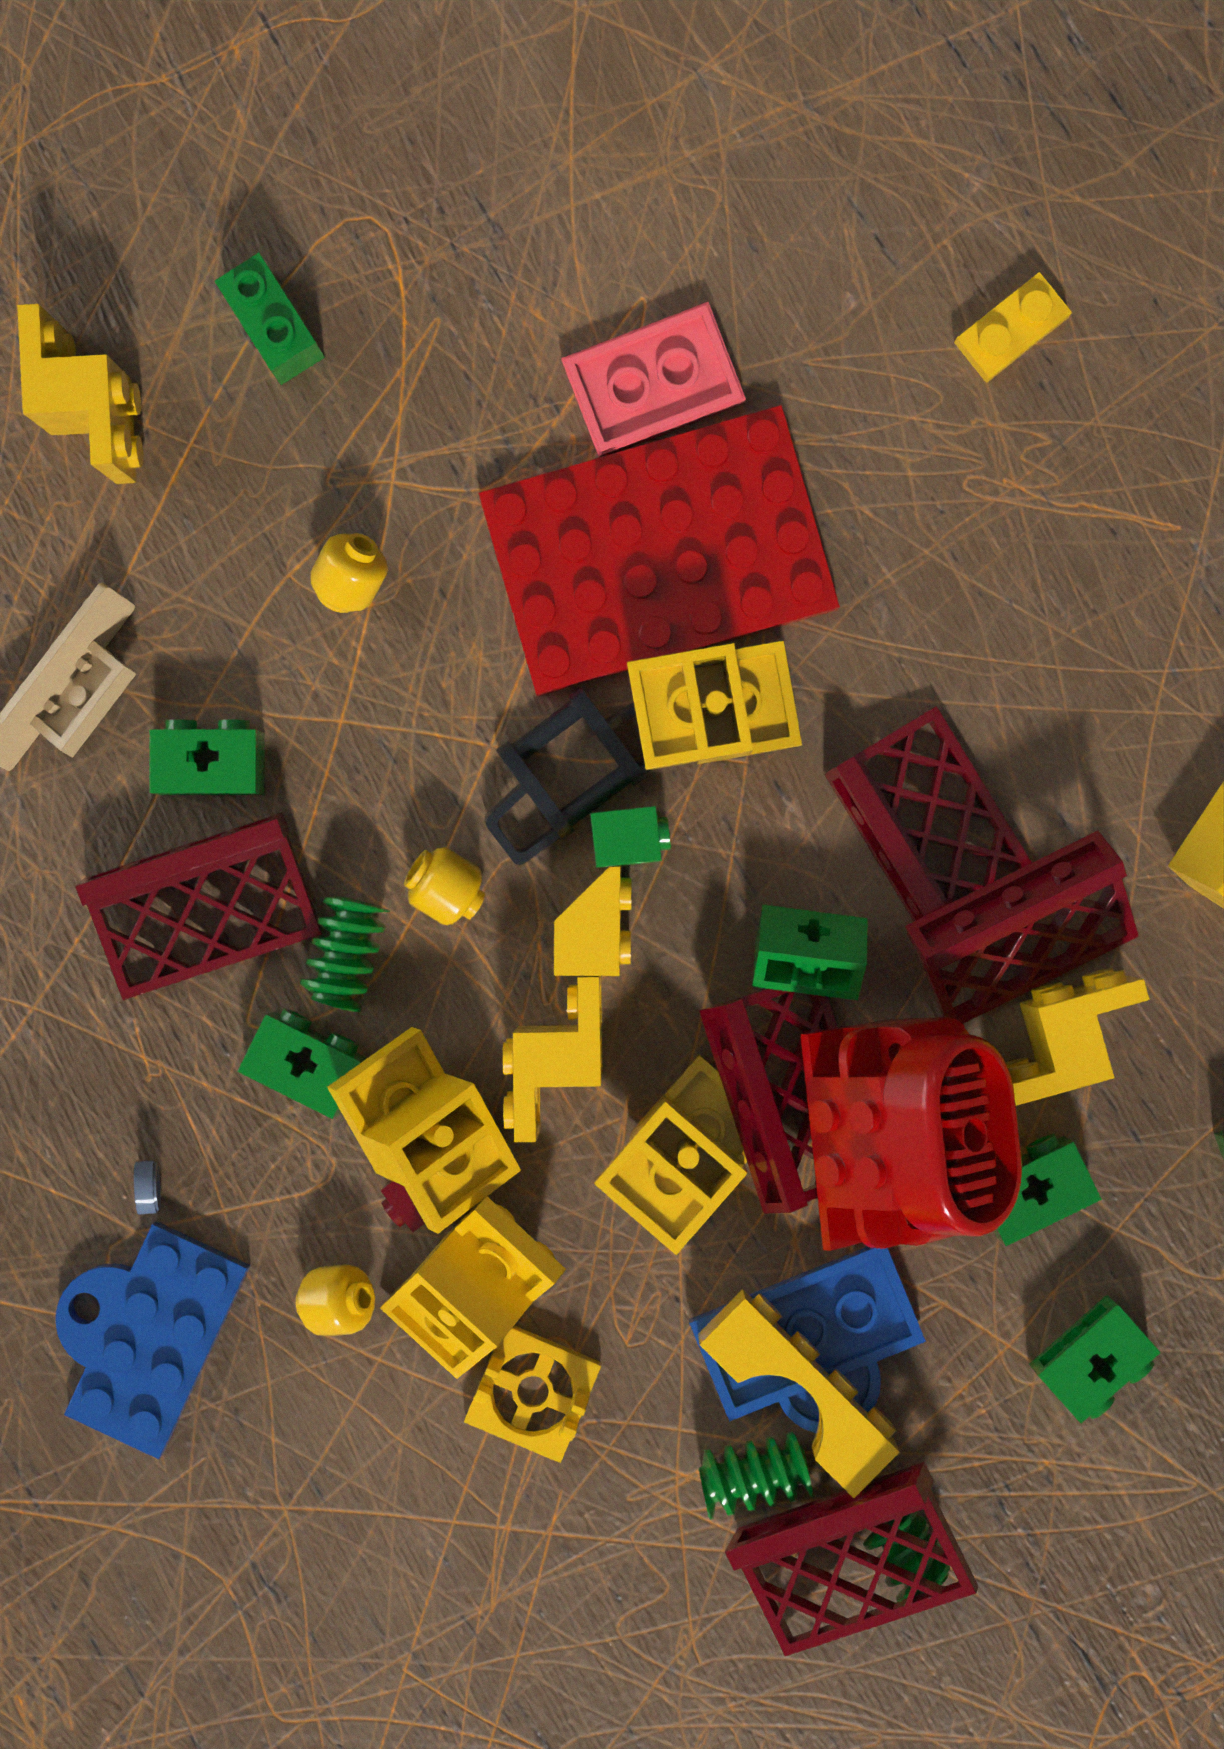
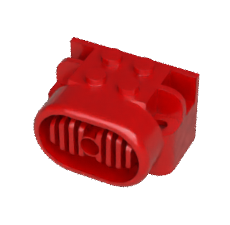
(910, 1132)

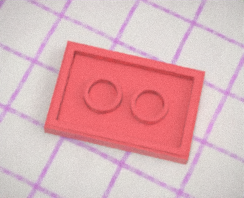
(653, 380)

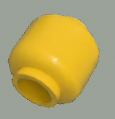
(348, 572)
(444, 886)
(335, 1300)

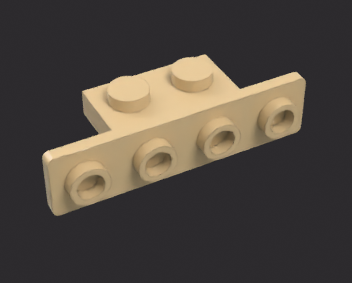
(71, 682)

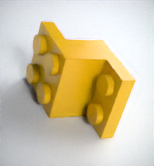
(78, 394)
(714, 704)
(1068, 1034)
(553, 1058)
(424, 1129)
(679, 1159)
(473, 1287)

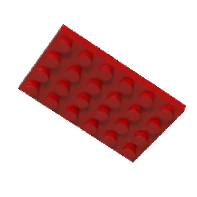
(659, 550)

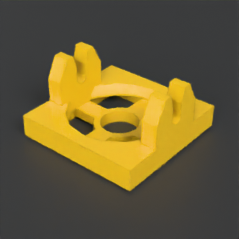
(547, 1442)

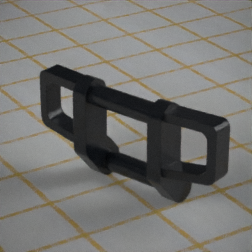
(563, 819)

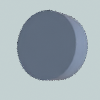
(147, 1187)

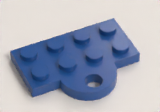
(848, 1312)
(148, 1336)

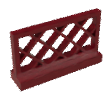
(891, 841)
(184, 863)
(1011, 909)
(752, 1095)
(839, 1516)

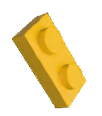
(1013, 327)

